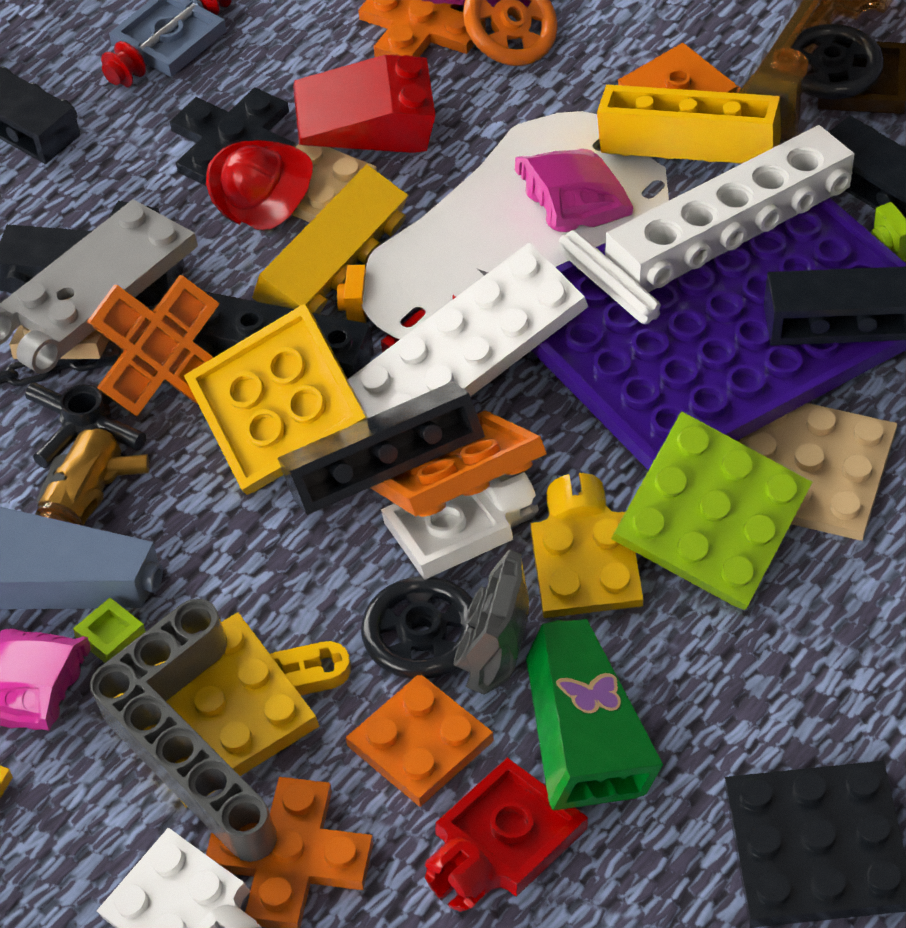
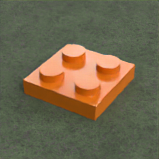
(419, 739)

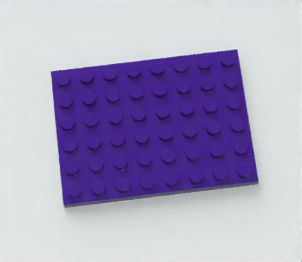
(712, 339)

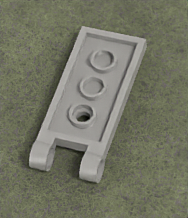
(123, 251)

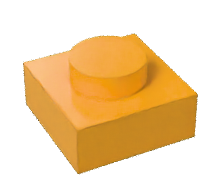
(351, 293)

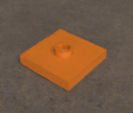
(679, 70)

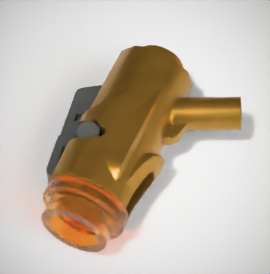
(78, 478)

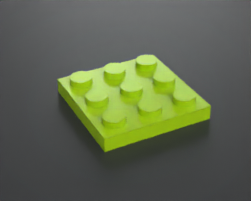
(712, 511)

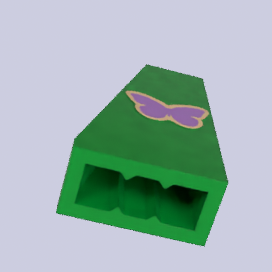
(585, 722)

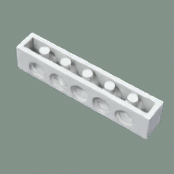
(731, 208)

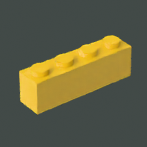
(687, 123)
(337, 237)

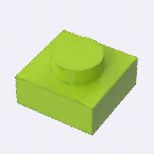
(891, 229)
(109, 629)

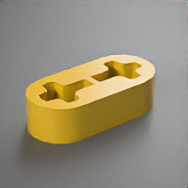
(304, 666)

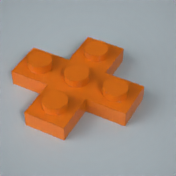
(415, 25)
(154, 342)
(301, 855)

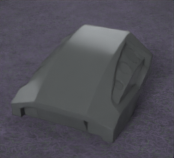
(499, 624)

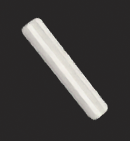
(609, 277)

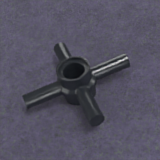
(79, 410)

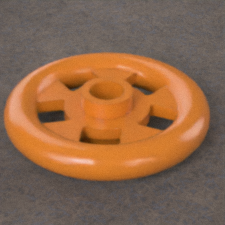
(496, 44)

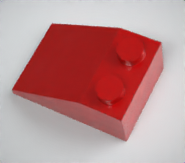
(367, 105)

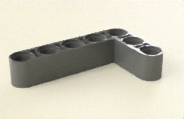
(145, 704)

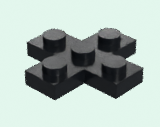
(217, 128)

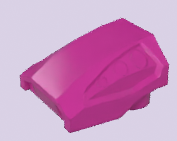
(573, 188)
(36, 676)

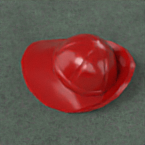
(258, 182)

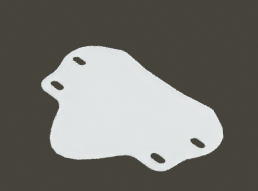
(490, 221)

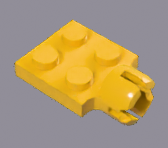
(576, 557)

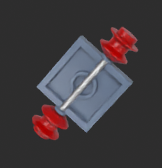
(162, 36)

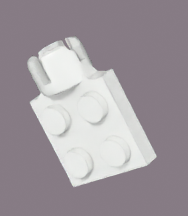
(464, 526)
(177, 889)

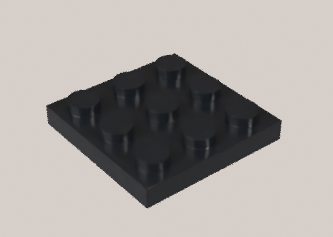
(817, 843)

